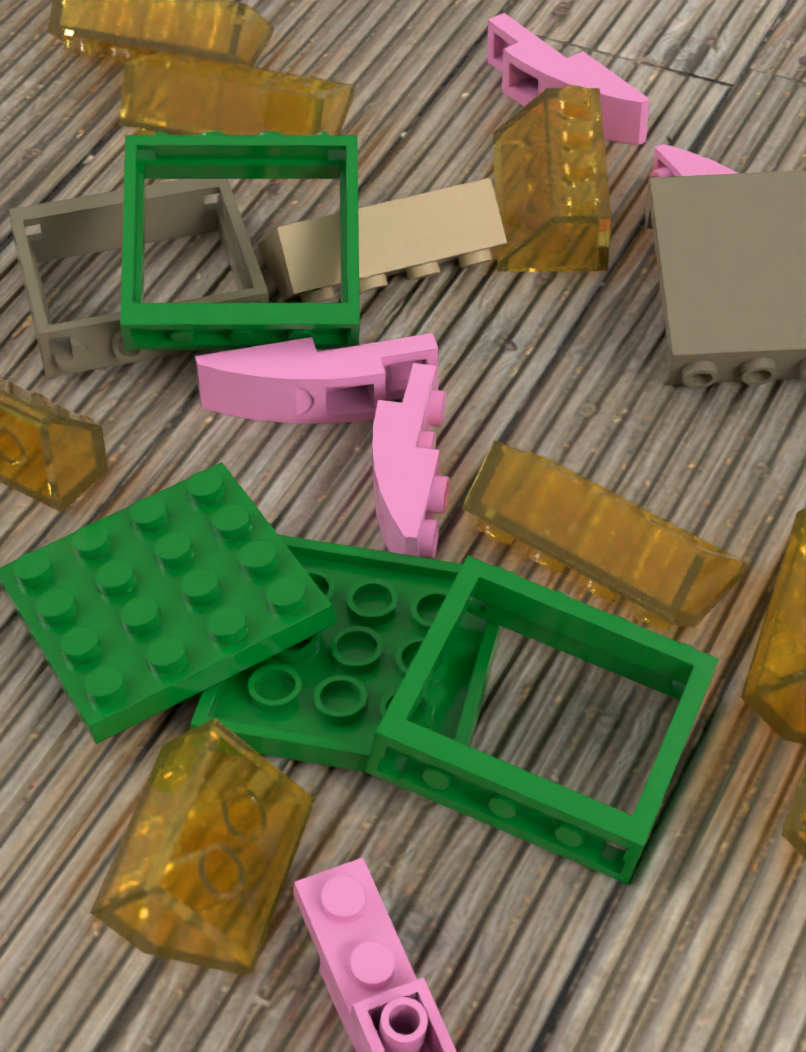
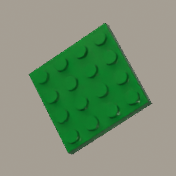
(163, 600)
(333, 688)

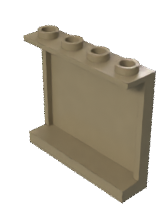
(731, 275)

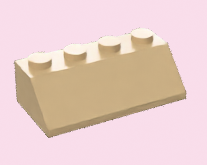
(393, 238)

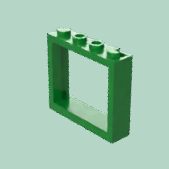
(237, 324)
(510, 795)

